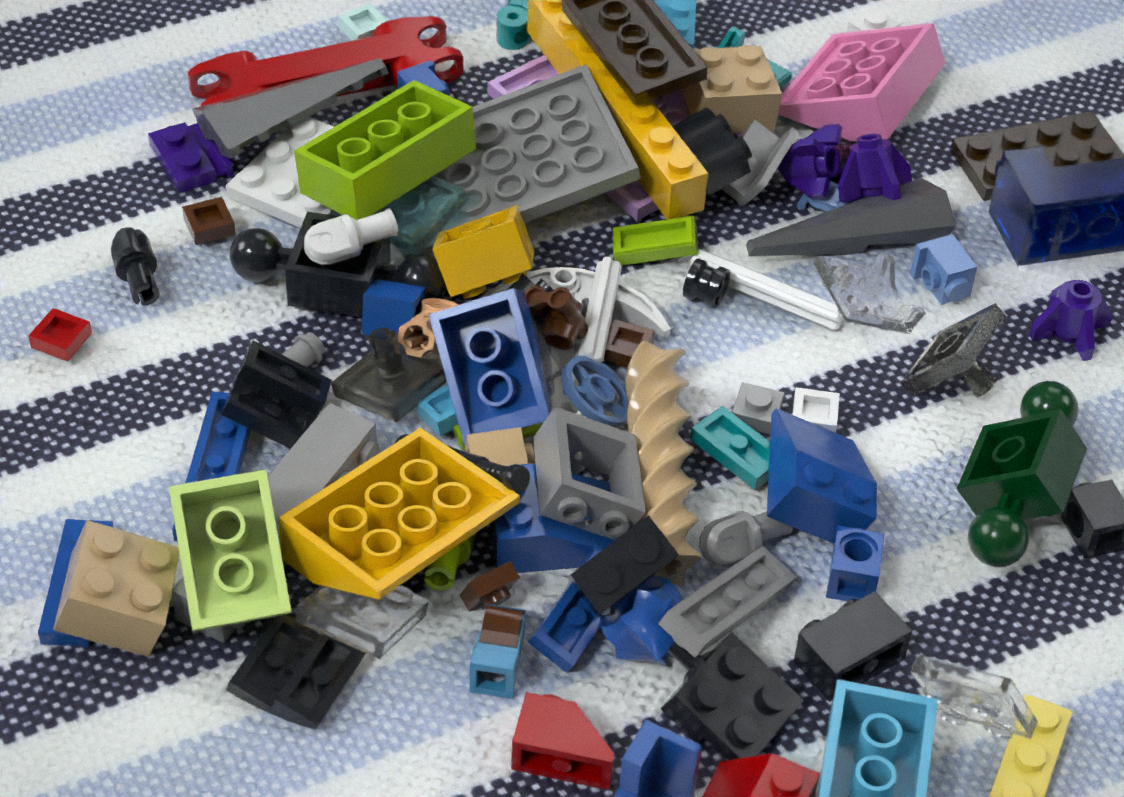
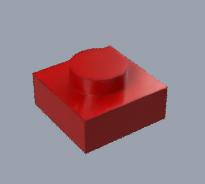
(60, 334)

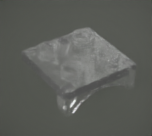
(868, 293)

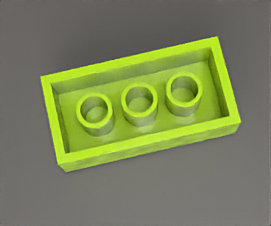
(385, 150)

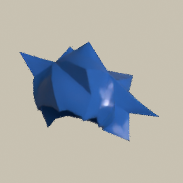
(636, 620)

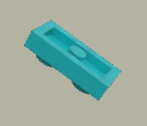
(734, 446)

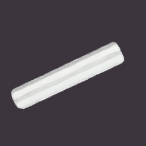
(600, 309)

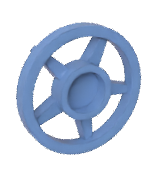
(595, 391)

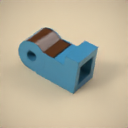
(498, 650)

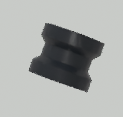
(706, 283)

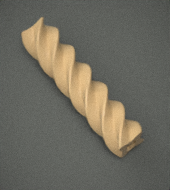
(656, 422)

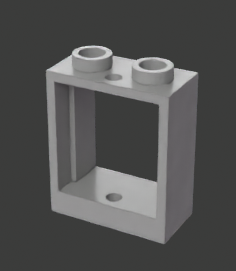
(597, 446)

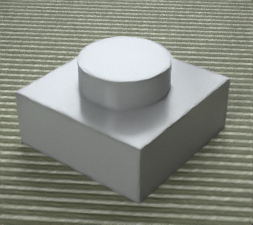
(755, 406)

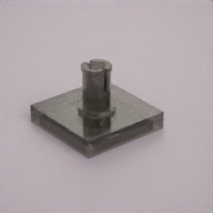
(956, 353)
(389, 379)

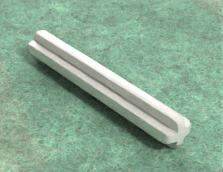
(776, 292)

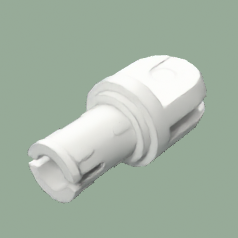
(344, 236)

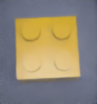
(484, 252)

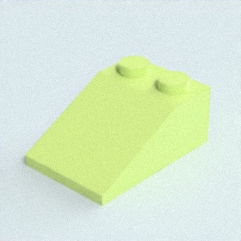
(229, 550)

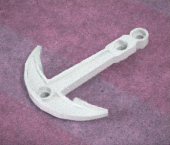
(629, 307)

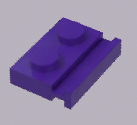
(188, 156)

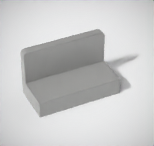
(767, 154)

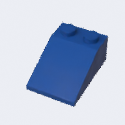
(492, 363)
(817, 479)
(539, 542)

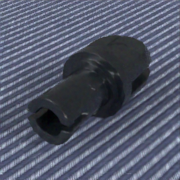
(135, 264)

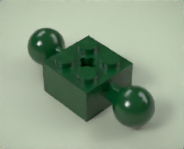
(1021, 472)

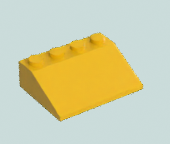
(391, 517)

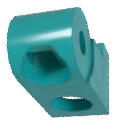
(512, 25)

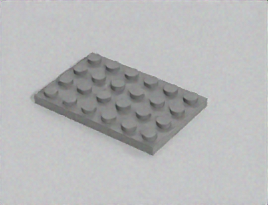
(540, 151)

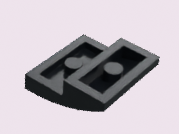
(275, 395)
(295, 672)

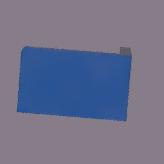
(659, 764)

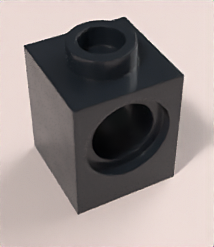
(1095, 518)

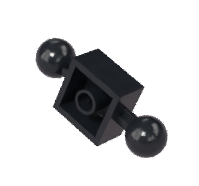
(333, 287)

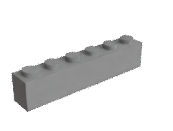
(323, 454)

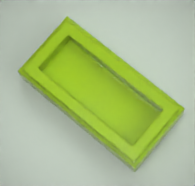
(655, 240)

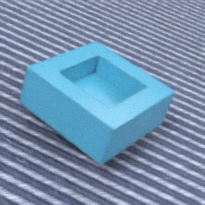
(438, 411)

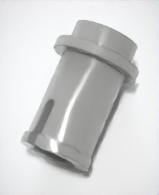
(306, 349)

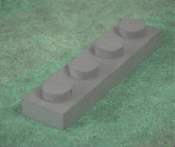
(727, 601)

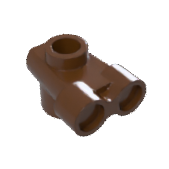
(561, 316)

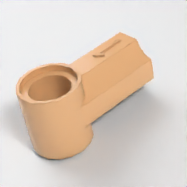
(417, 333)

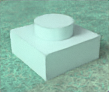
(360, 22)

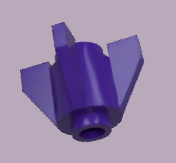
(814, 162)
(873, 170)
(1073, 315)

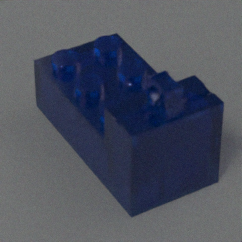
(1057, 210)

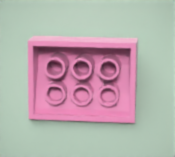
(865, 80)

